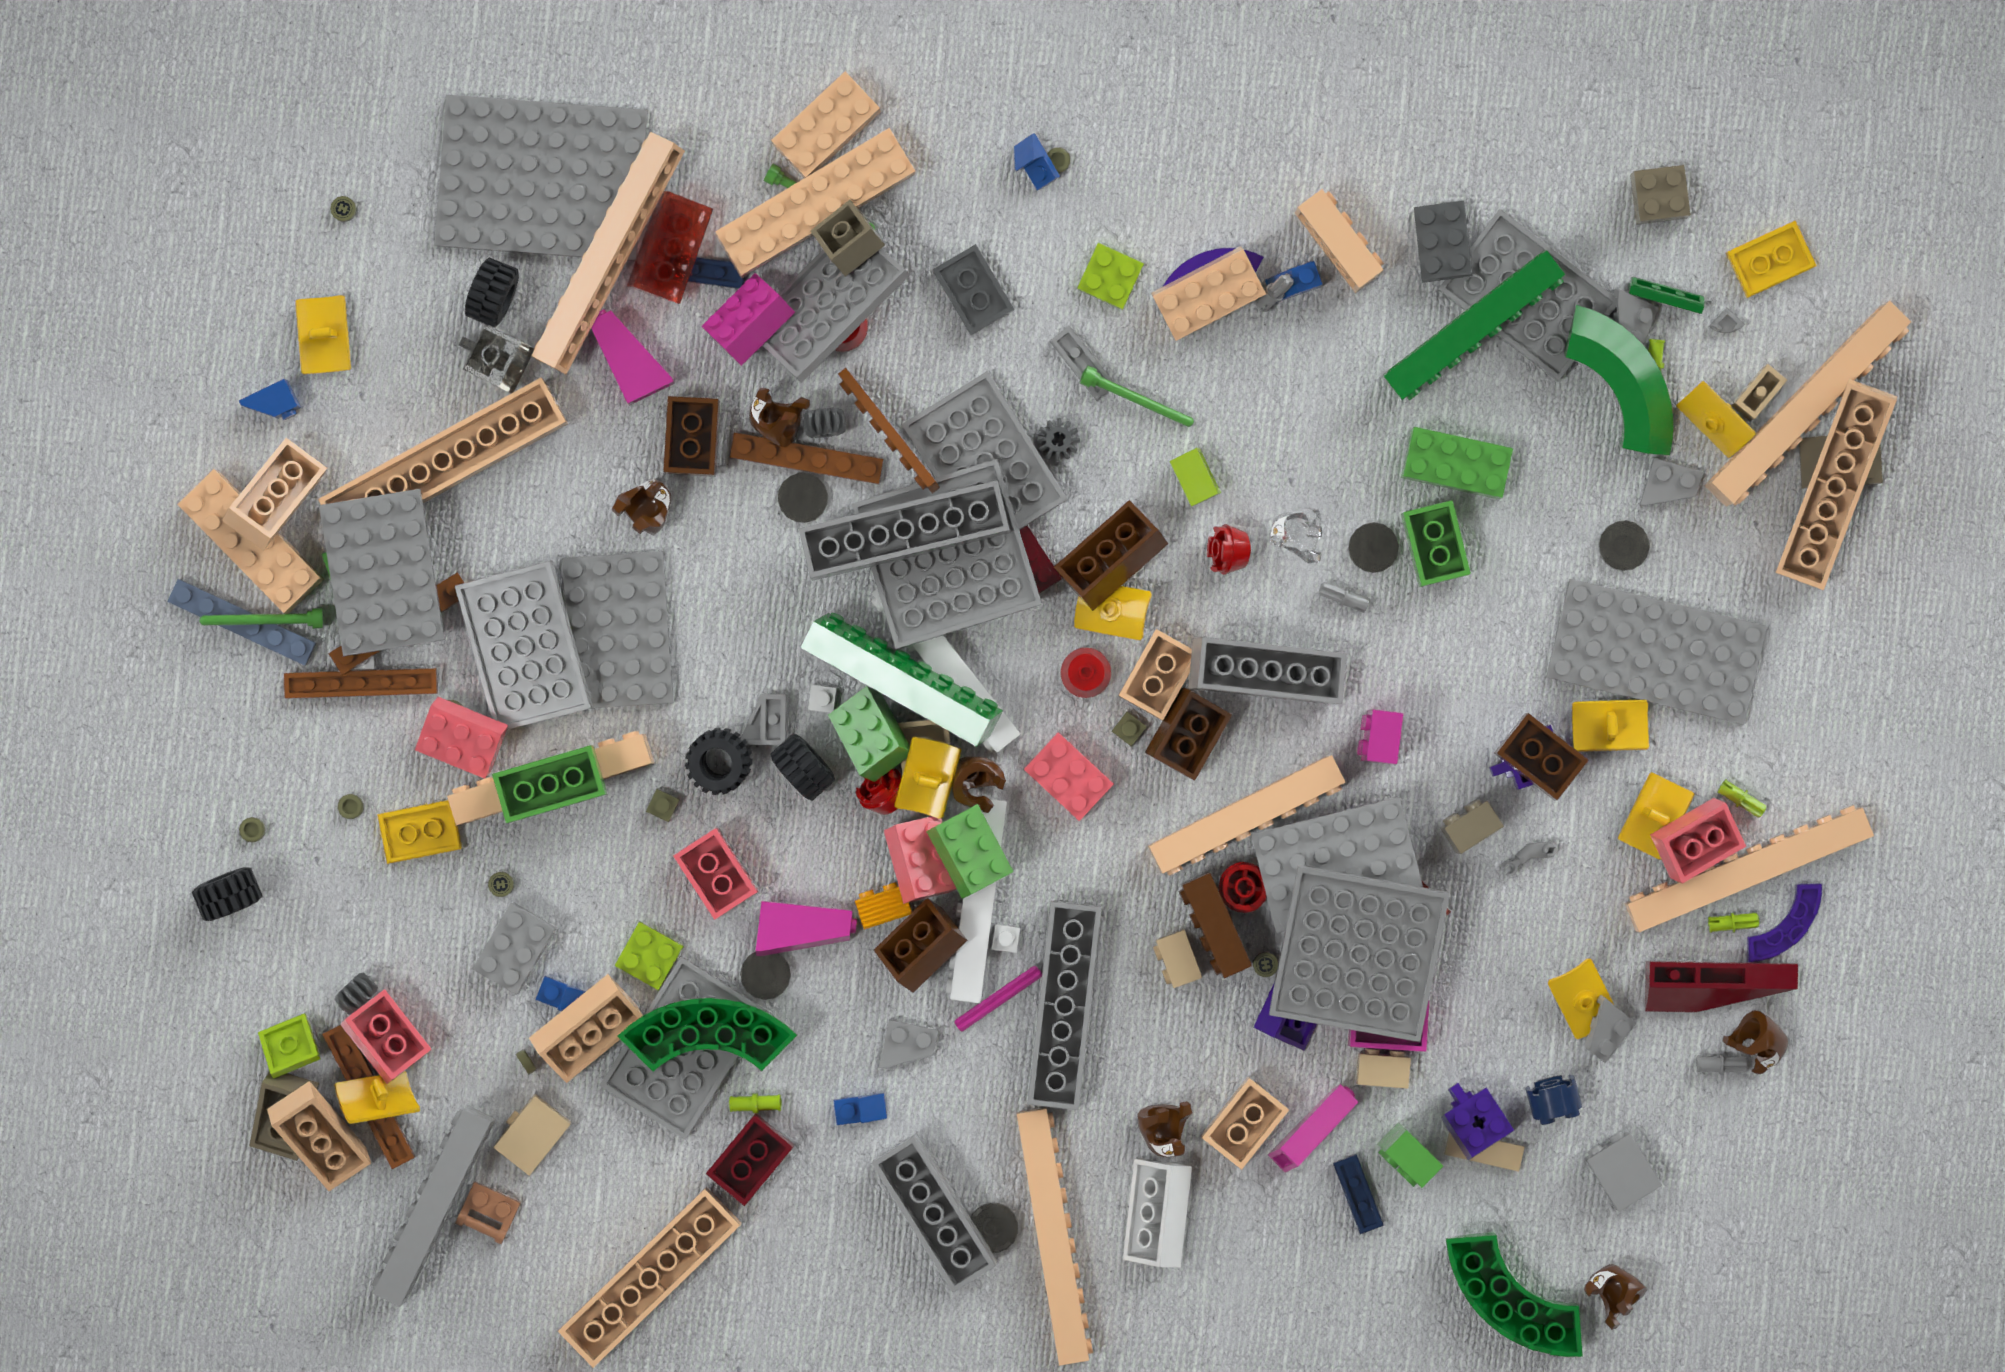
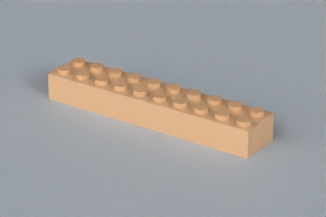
(1805, 406)
(462, 448)

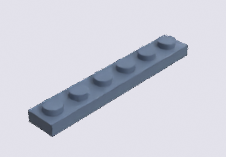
(267, 635)

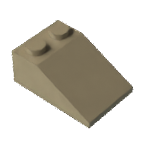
(1810, 451)
(272, 1091)

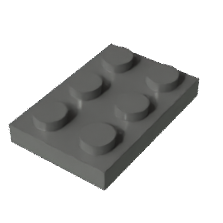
(1443, 241)
(973, 289)

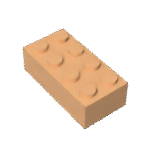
(826, 125)
(1339, 241)
(1208, 293)
(274, 494)
(585, 1028)
(319, 1136)

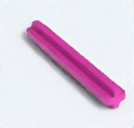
(998, 998)

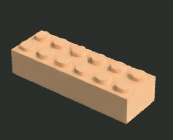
(277, 570)

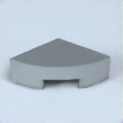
(1726, 322)

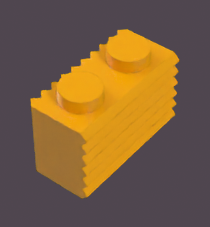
(882, 906)

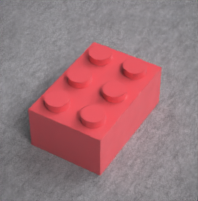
(461, 737)
(1068, 776)
(1698, 840)
(916, 861)
(715, 873)
(385, 1036)

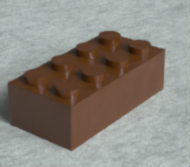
(1111, 555)
(1216, 925)

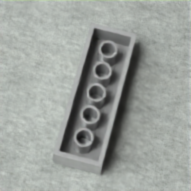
(1267, 670)
(934, 1212)

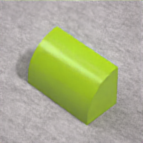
(1195, 476)

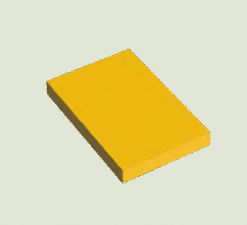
(1771, 259)
(419, 832)

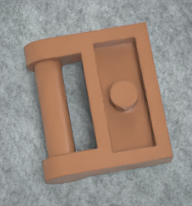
(492, 1205)

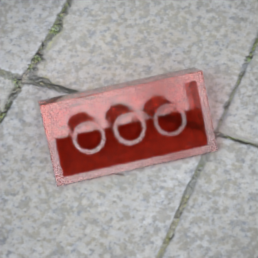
(670, 247)

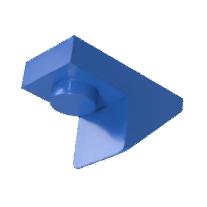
(1033, 158)
(557, 993)
(860, 1109)

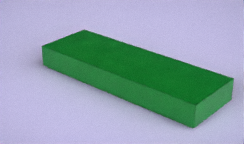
(1666, 295)

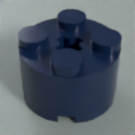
(1554, 1099)

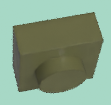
(1129, 729)
(662, 805)

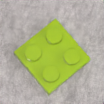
(1110, 276)
(649, 955)
(289, 1045)

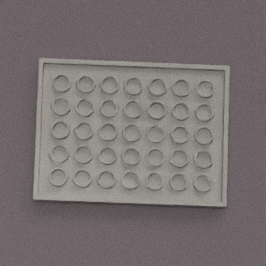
(532, 173)

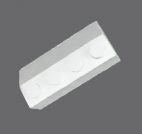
(1157, 1213)

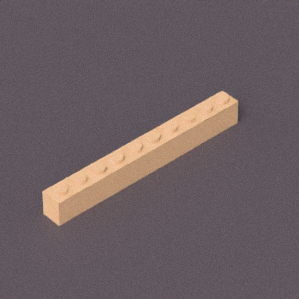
(608, 252)
(1749, 869)
(1052, 1236)

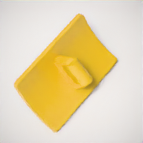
(323, 334)
(1716, 419)
(1118, 615)
(1610, 725)
(928, 777)
(1654, 808)
(1578, 996)
(374, 1099)

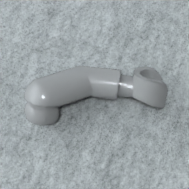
(1530, 851)

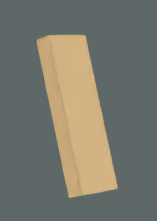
(1499, 1154)

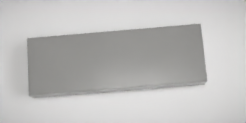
(1078, 357)

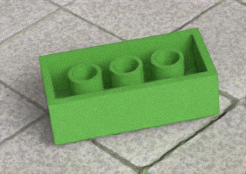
(1457, 463)
(549, 784)
(1414, 1160)

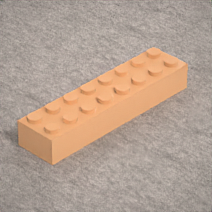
(791, 214)
(1836, 484)
(612, 756)
(1245, 814)
(649, 1277)

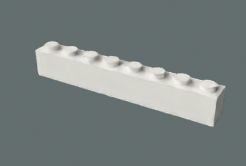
(945, 660)
(975, 925)

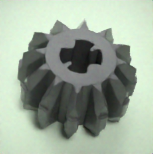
(824, 422)
(1050, 437)
(356, 993)

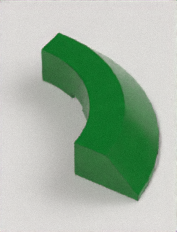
(1630, 374)
(707, 1025)
(1506, 1304)

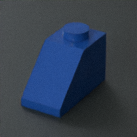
(1305, 279)
(275, 400)

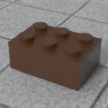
(691, 436)
(1188, 733)
(1541, 756)
(920, 945)

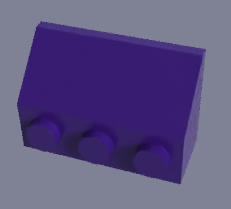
(1286, 1030)

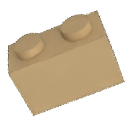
(1759, 392)
(1177, 958)
(1383, 1070)

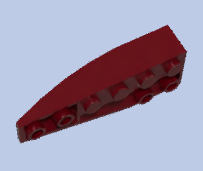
(1710, 985)

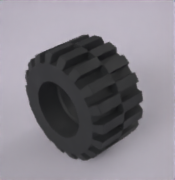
(491, 292)
(802, 767)
(707, 778)
(227, 894)

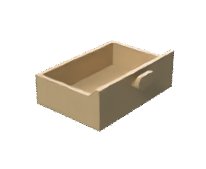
(531, 1134)

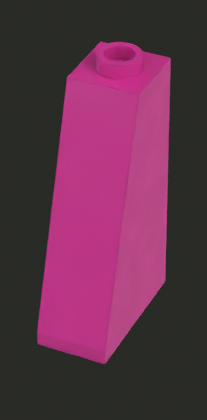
(630, 362)
(800, 927)
(1313, 1128)

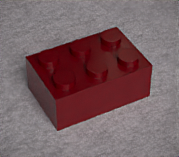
(750, 1159)

